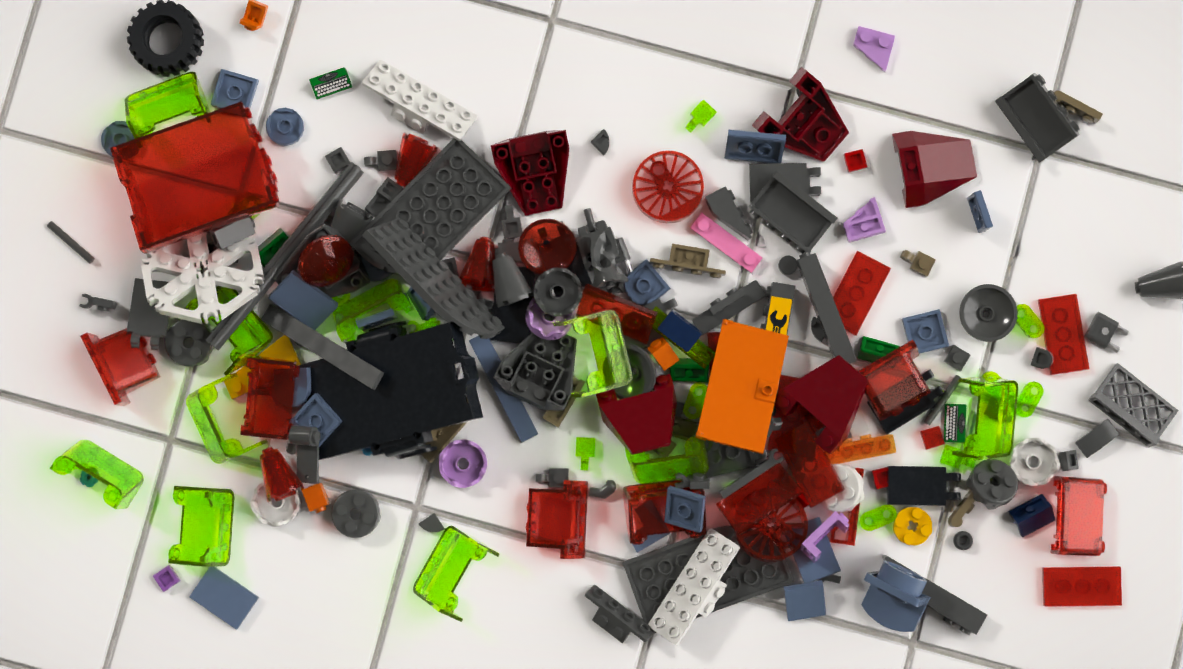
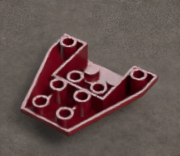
(932, 165)
(534, 169)

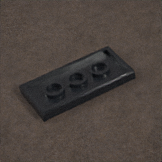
(513, 315)

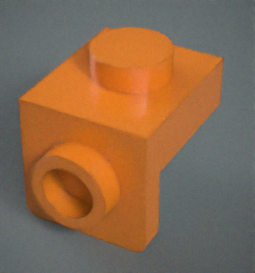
(254, 15)

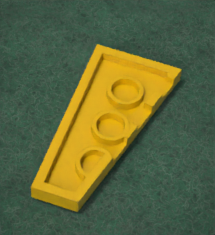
(279, 349)

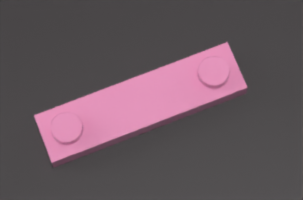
(726, 243)

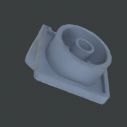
(895, 597)

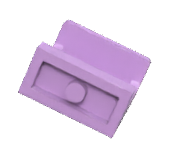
(809, 545)

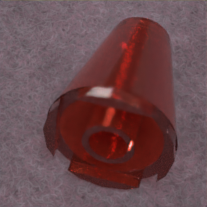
(412, 158)
(479, 266)
(278, 476)

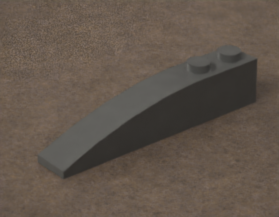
(950, 606)

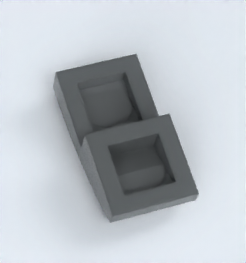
(383, 196)
(1097, 438)

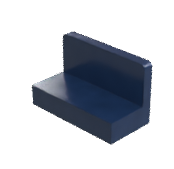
(680, 330)
(1032, 515)

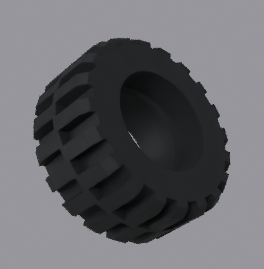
(152, 17)

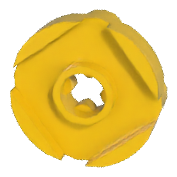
(923, 527)

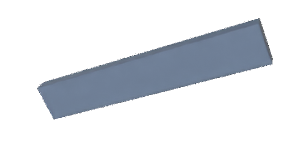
(513, 406)

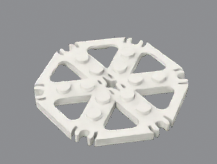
(190, 278)

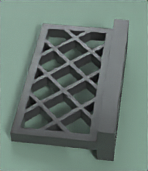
(1126, 419)

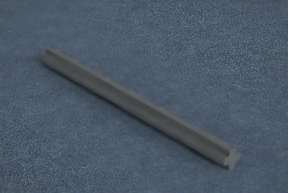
(312, 221)

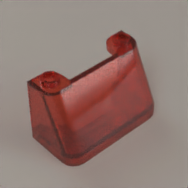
(269, 397)
(646, 511)
(1079, 516)

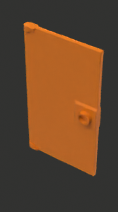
(742, 386)

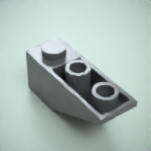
(724, 209)

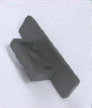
(729, 306)
(616, 618)

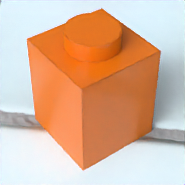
(663, 353)
(316, 498)

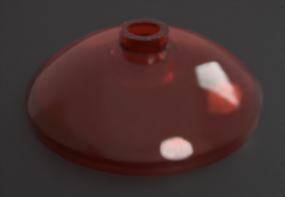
(556, 254)
(325, 260)

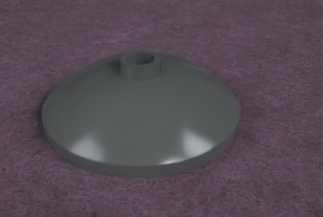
(997, 303)
(645, 377)

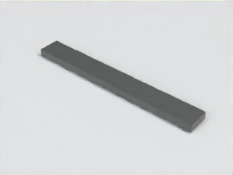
(322, 346)

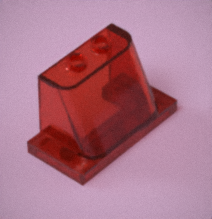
(119, 365)
(894, 382)
(558, 519)

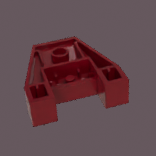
(810, 123)
(830, 395)
(641, 420)

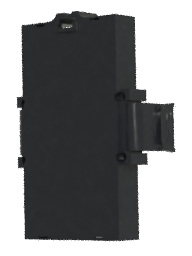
(410, 400)

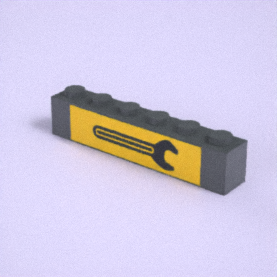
(778, 308)

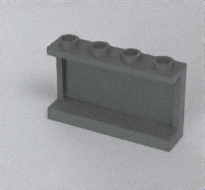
(1038, 117)
(791, 212)

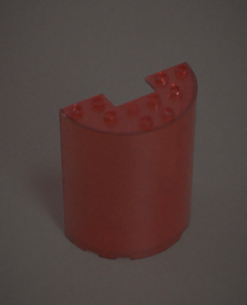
(196, 177)

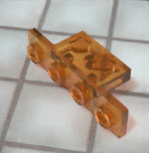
(863, 448)

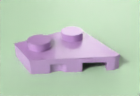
(875, 45)
(864, 223)

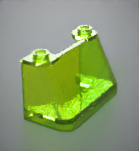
(388, 292)
(662, 469)
(121, 478)
(204, 526)

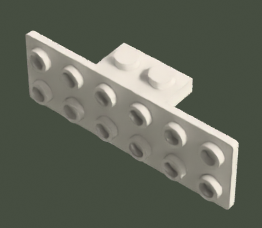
(417, 103)
(695, 588)

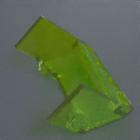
(164, 102)
(247, 339)
(608, 349)
(993, 419)
(208, 428)
(446, 567)

